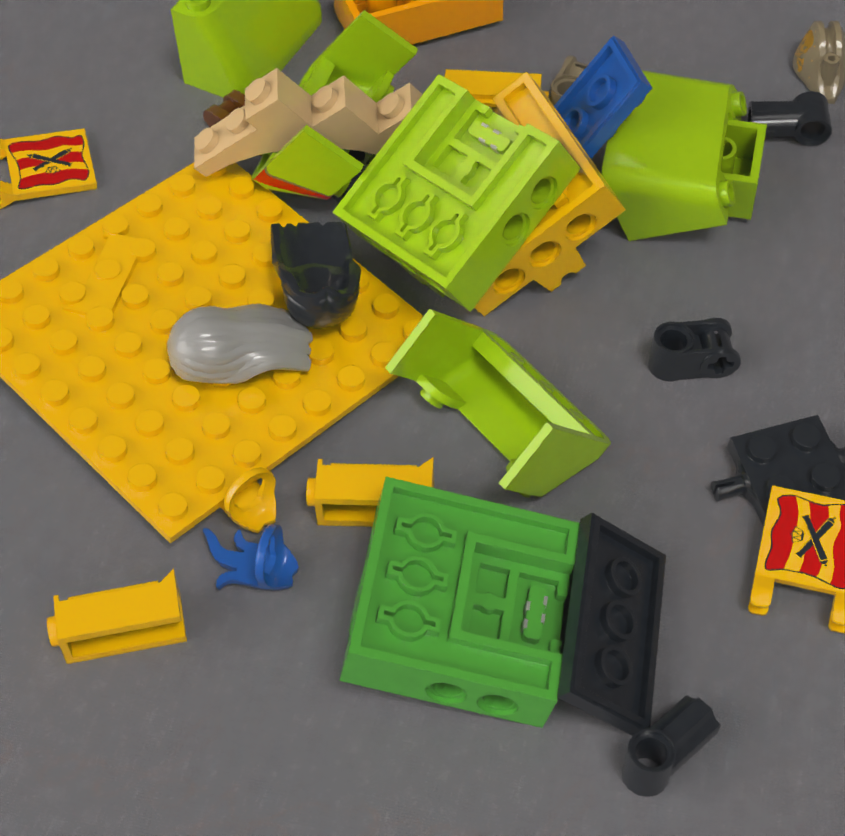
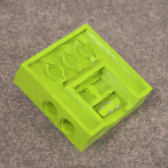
(456, 192)

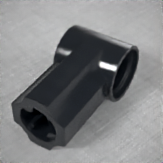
(803, 118)
(669, 743)

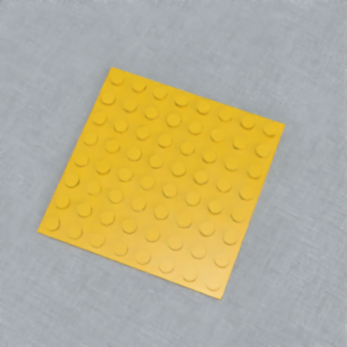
(108, 374)

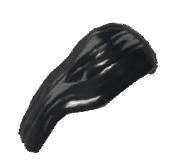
(316, 272)

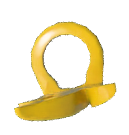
(255, 504)

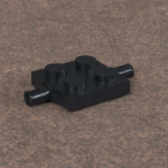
(785, 456)

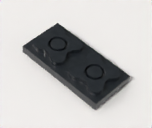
(613, 626)

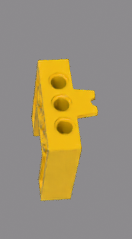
(574, 217)

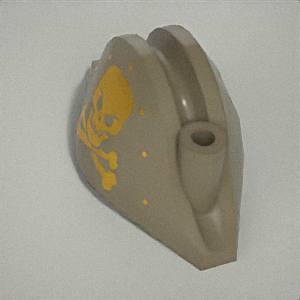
(821, 59)

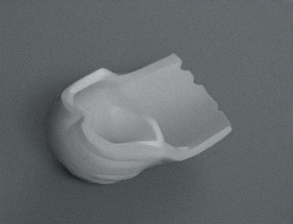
(237, 343)

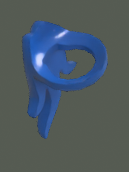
(256, 563)

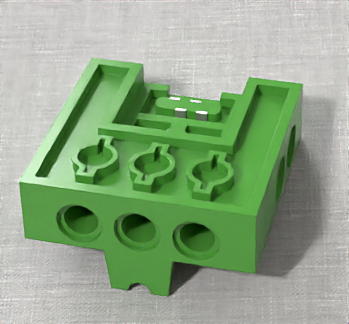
(462, 603)

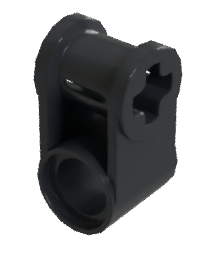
(691, 348)

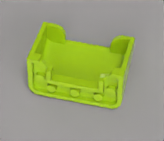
(237, 41)
(671, 155)

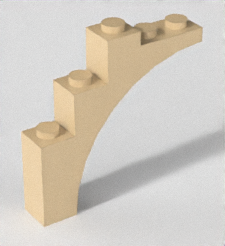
(280, 109)

